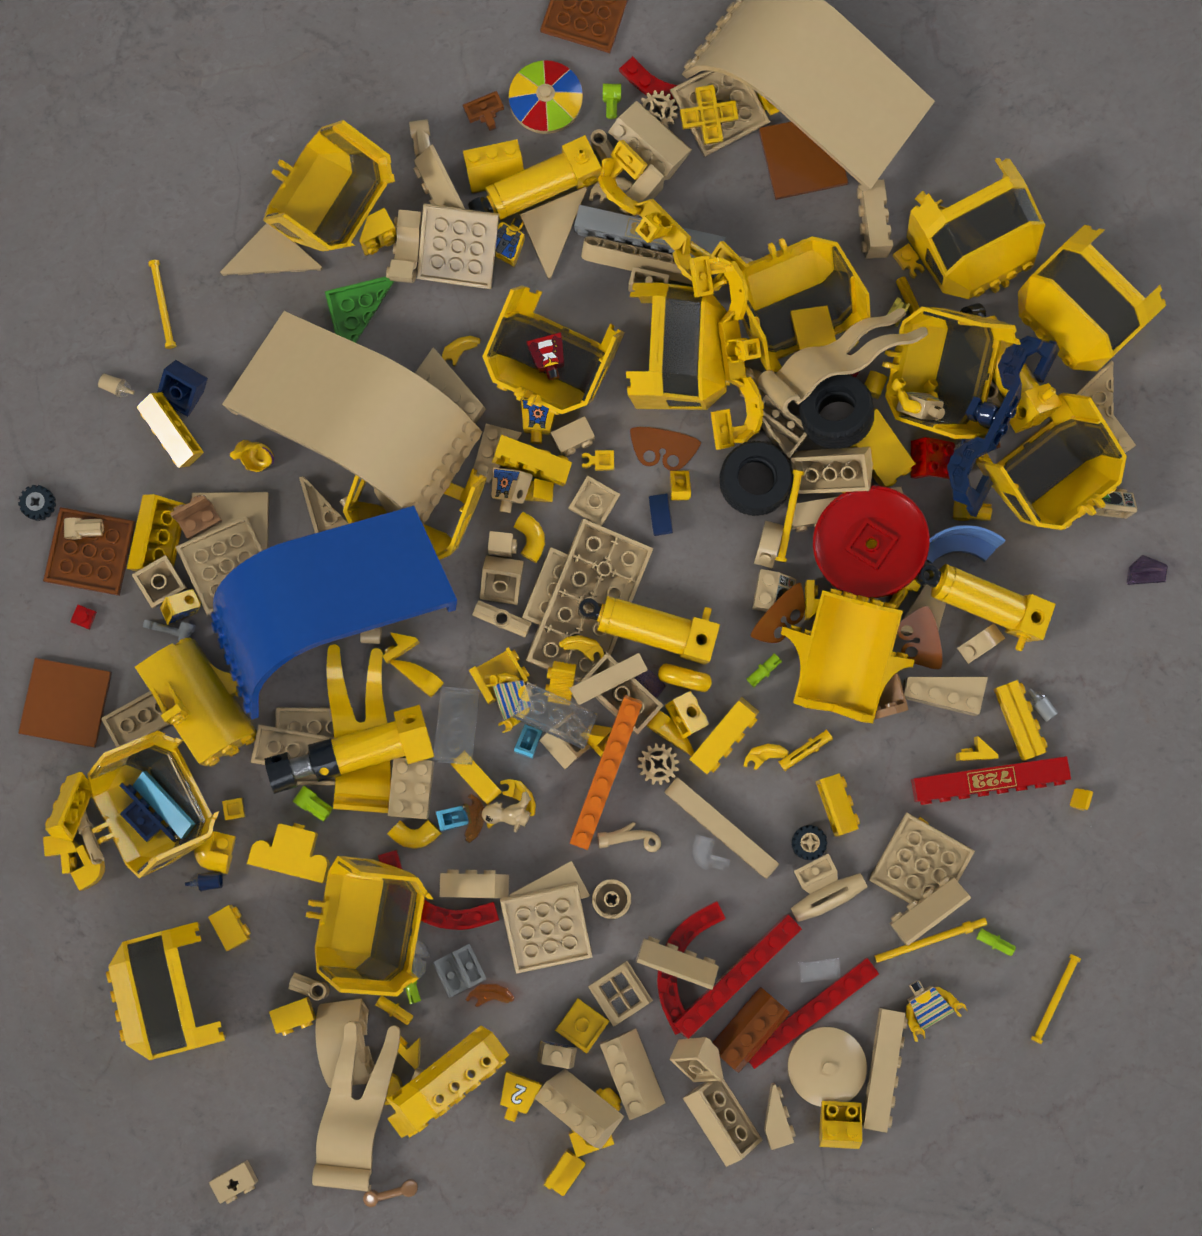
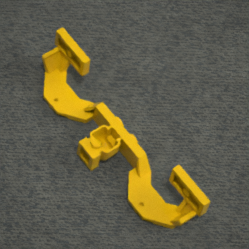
(655, 221)
(734, 349)

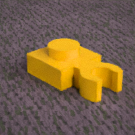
(907, 258)
(602, 460)

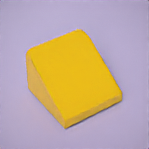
(1081, 799)

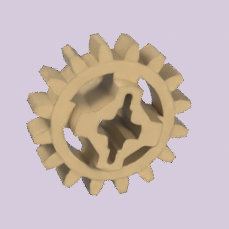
(663, 106)
(648, 756)

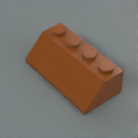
(750, 1029)

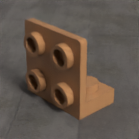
(196, 516)
(892, 699)

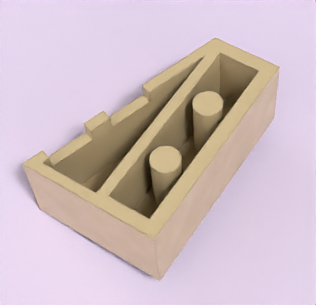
(782, 428)
(473, 884)

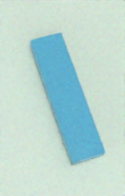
(164, 804)

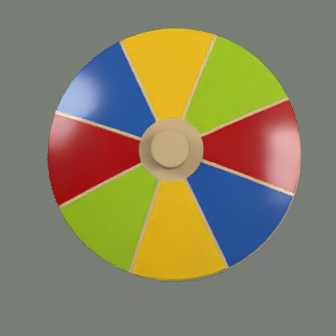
(545, 97)

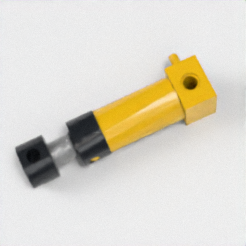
(355, 751)

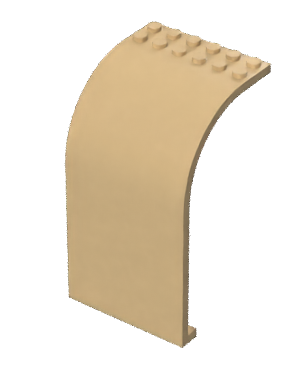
(819, 77)
(356, 411)

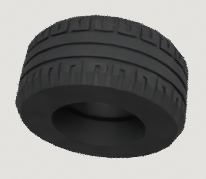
(841, 432)
(762, 453)

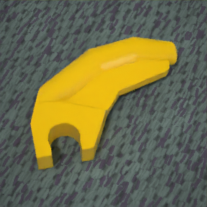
(457, 347)
(584, 644)
(763, 752)
(516, 790)

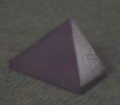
(1146, 571)

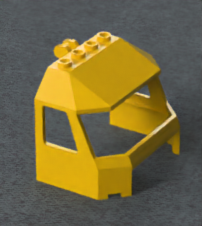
(441, 541)

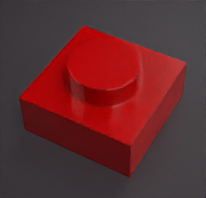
(83, 617)

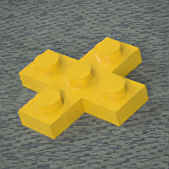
(709, 114)

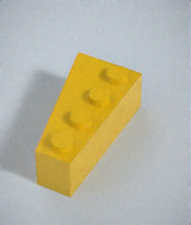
(531, 460)

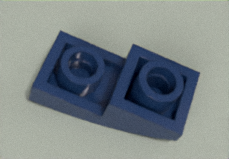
(660, 514)

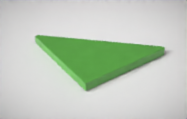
(355, 305)

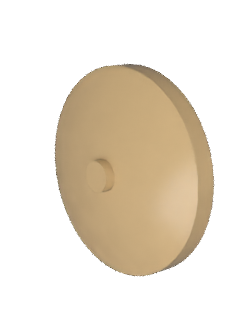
(827, 1066)

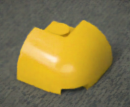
(216, 852)

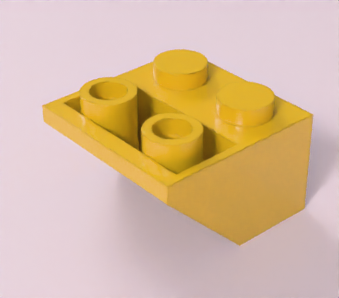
(377, 232)
(840, 1124)

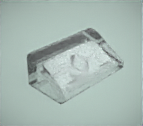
(819, 970)

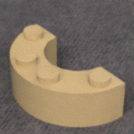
(406, 249)

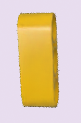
(478, 781)

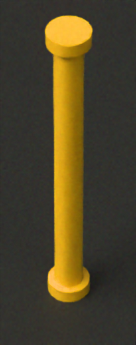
(154, 264)
(789, 516)
(1056, 998)

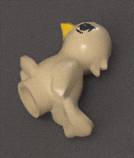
(512, 815)

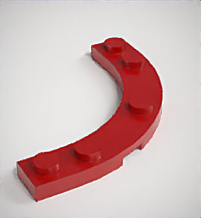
(643, 80)
(444, 917)
(682, 938)

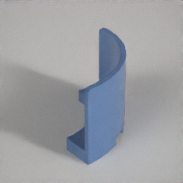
(964, 539)

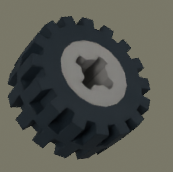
(43, 500)

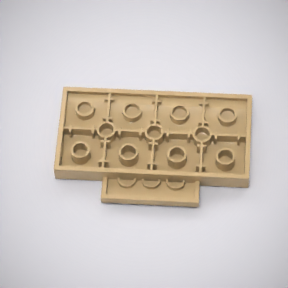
(594, 568)

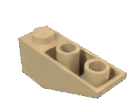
(776, 1124)

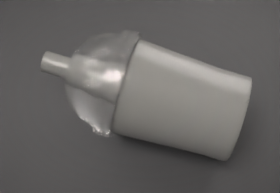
(1042, 705)

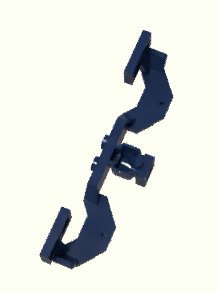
(995, 419)

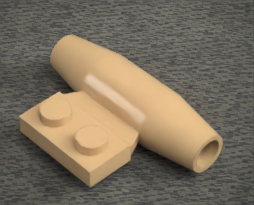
(824, 888)

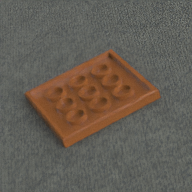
(585, 21)
(797, 162)
(93, 561)
(65, 702)

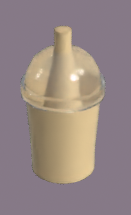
(114, 385)

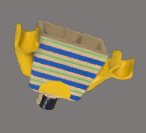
(919, 404)
(508, 692)
(929, 1007)

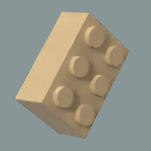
(411, 789)

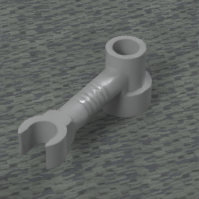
(184, 631)

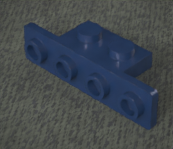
(142, 819)

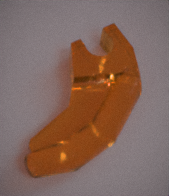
(475, 818)
(488, 992)

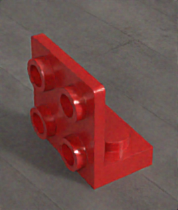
(931, 457)

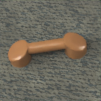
(408, 1189)

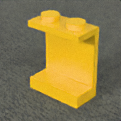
(502, 663)

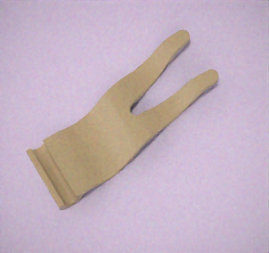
(814, 364)
(350, 1124)

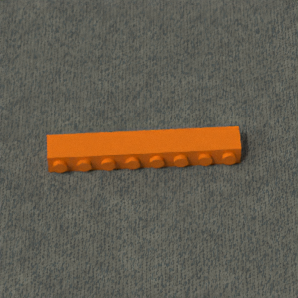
(606, 772)

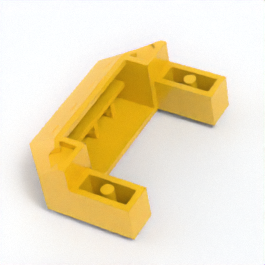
(417, 1101)

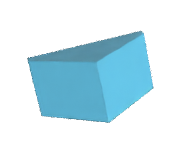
(528, 741)
(452, 818)

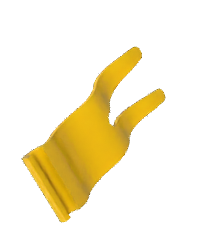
(367, 787)

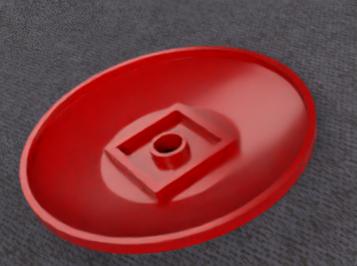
(866, 516)

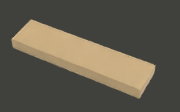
(608, 679)

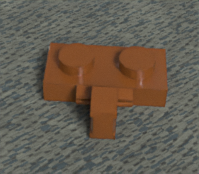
(484, 109)

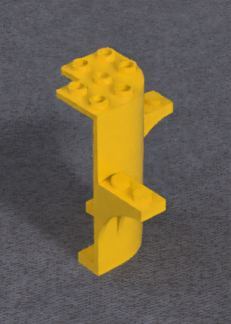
(847, 654)
(197, 701)

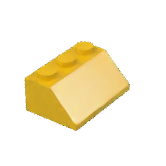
(492, 163)
(837, 804)
(69, 807)

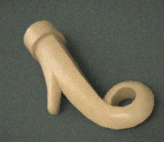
(625, 835)

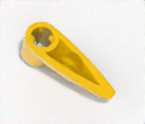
(421, 677)
(666, 728)

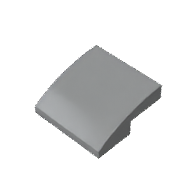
(459, 970)

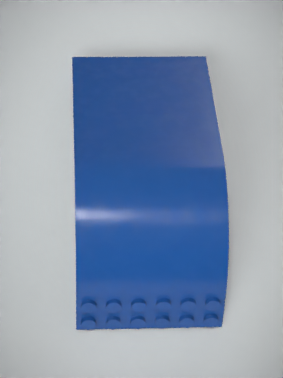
(324, 592)

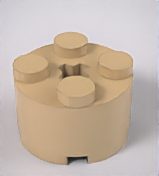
(610, 910)

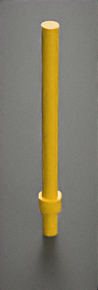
(966, 927)

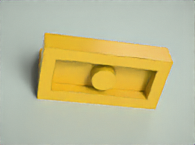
(564, 1173)

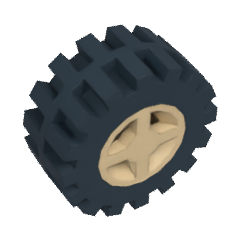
(815, 845)

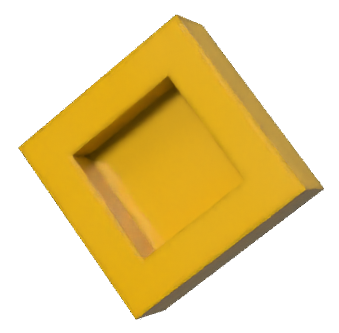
(233, 809)

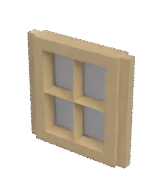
(620, 993)

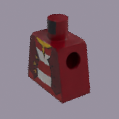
(547, 354)

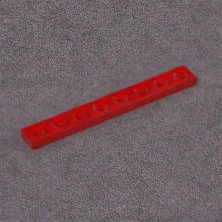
(815, 1010)

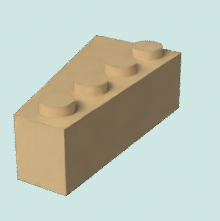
(874, 220)
(949, 693)

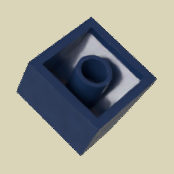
(182, 387)

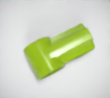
(309, 801)

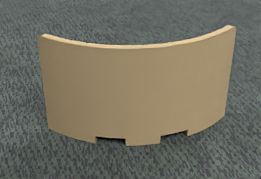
(329, 1038)

